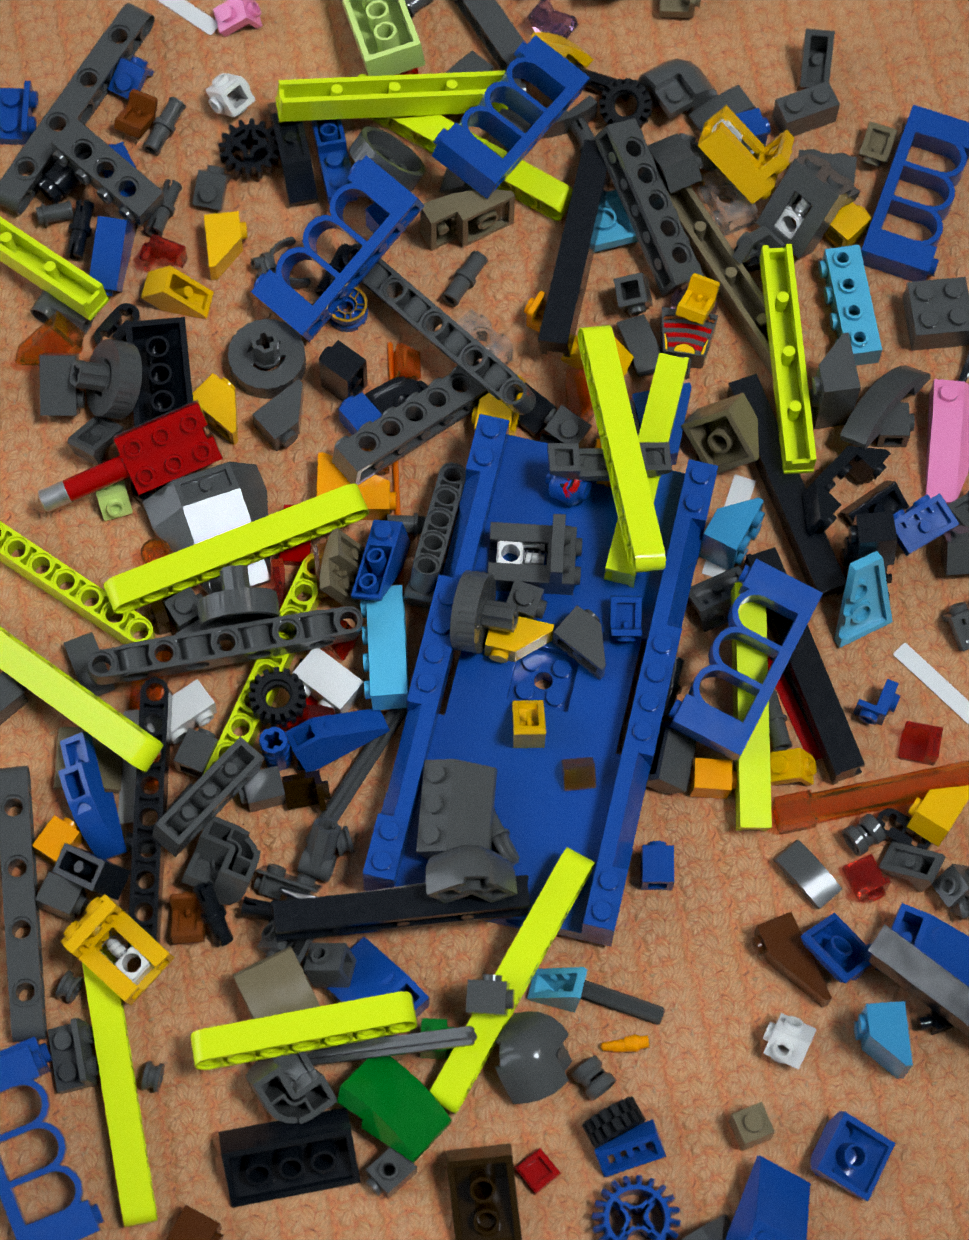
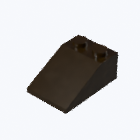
(483, 1193)

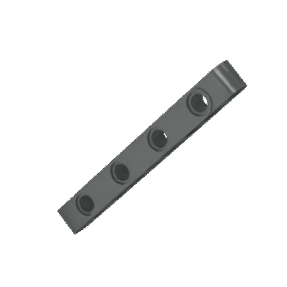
(75, 101)
(450, 338)
(200, 649)
(20, 907)

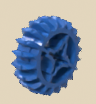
(625, 1209)

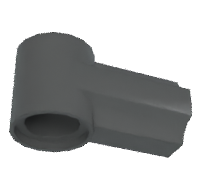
(48, 305)
(318, 856)

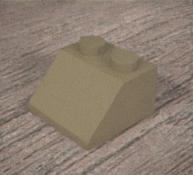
(725, 433)

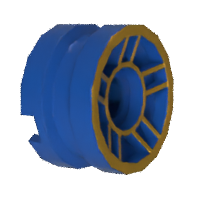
(356, 317)

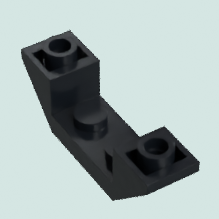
(294, 159)
(817, 500)

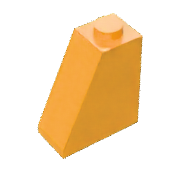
(374, 490)

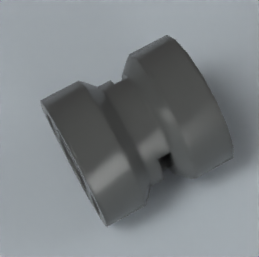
(863, 834)
(590, 1071)

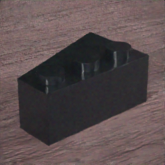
(870, 534)

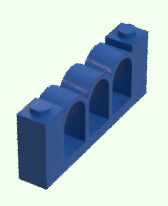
(478, 163)
(366, 181)
(897, 253)
(784, 596)
(79, 1218)

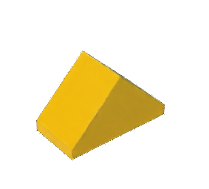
(528, 724)

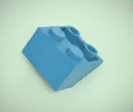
(730, 533)

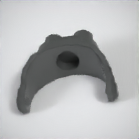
(266, 262)

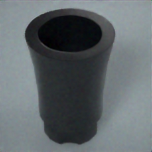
(60, 180)

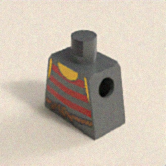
(686, 338)

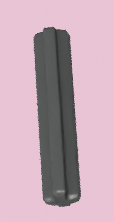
(622, 1002)

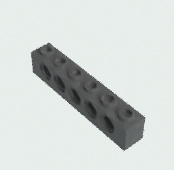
(648, 205)
(408, 435)

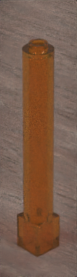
(806, 809)

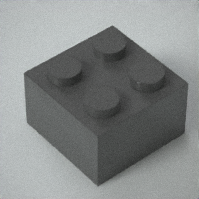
(937, 313)

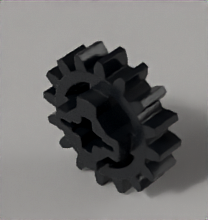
(237, 145)

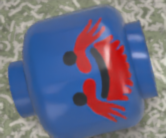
(568, 490)

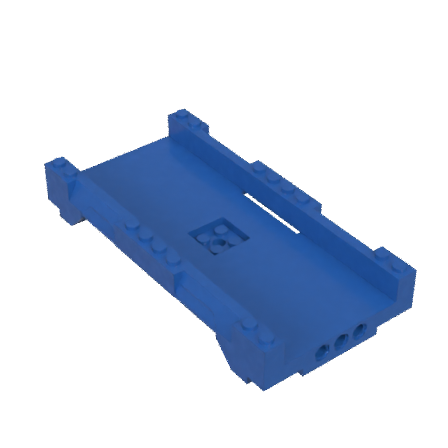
(580, 710)

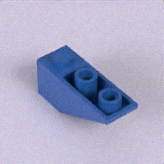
(381, 560)
(333, 736)

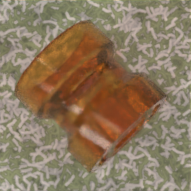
(154, 549)

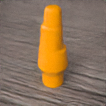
(630, 1043)

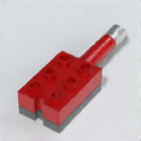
(148, 454)

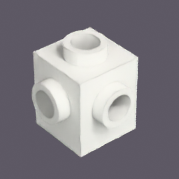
(229, 95)
(788, 1040)

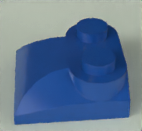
(836, 948)
(851, 1155)

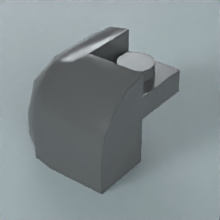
(677, 86)
(224, 858)
(468, 872)
(532, 1057)
(290, 1088)

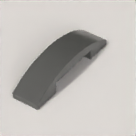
(879, 401)
(589, 463)

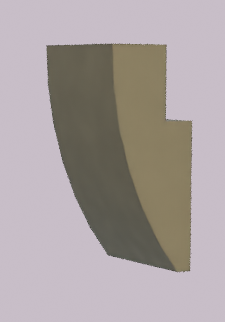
(465, 217)
(275, 986)

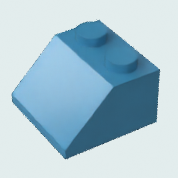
(886, 1036)

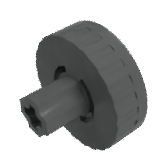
(390, 155)
(248, 350)
(110, 378)
(236, 601)
(478, 611)

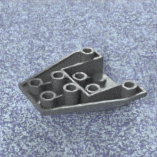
(210, 505)

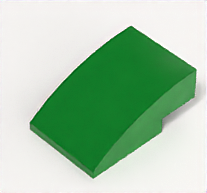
(394, 1106)

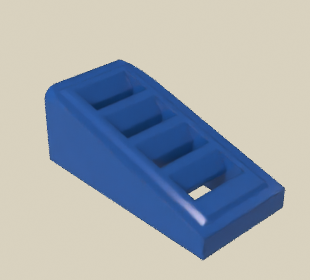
(645, 1153)

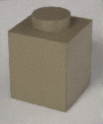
(751, 1126)

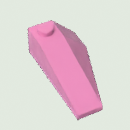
(947, 439)

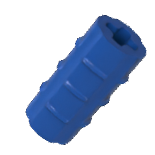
(275, 748)

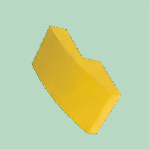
(566, 48)

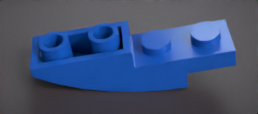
(332, 154)
(89, 803)

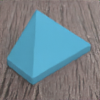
(558, 987)

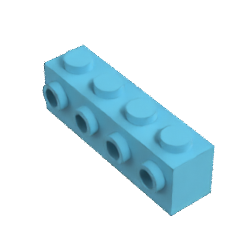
(851, 301)
(386, 650)

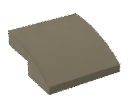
(340, 568)
(108, 761)

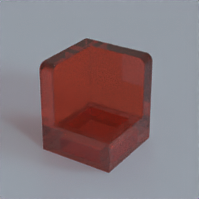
(920, 743)

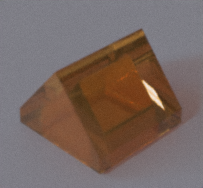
(407, 362)
(578, 773)

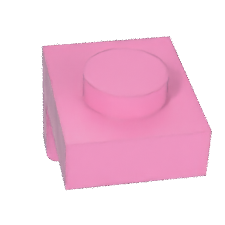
(236, 14)

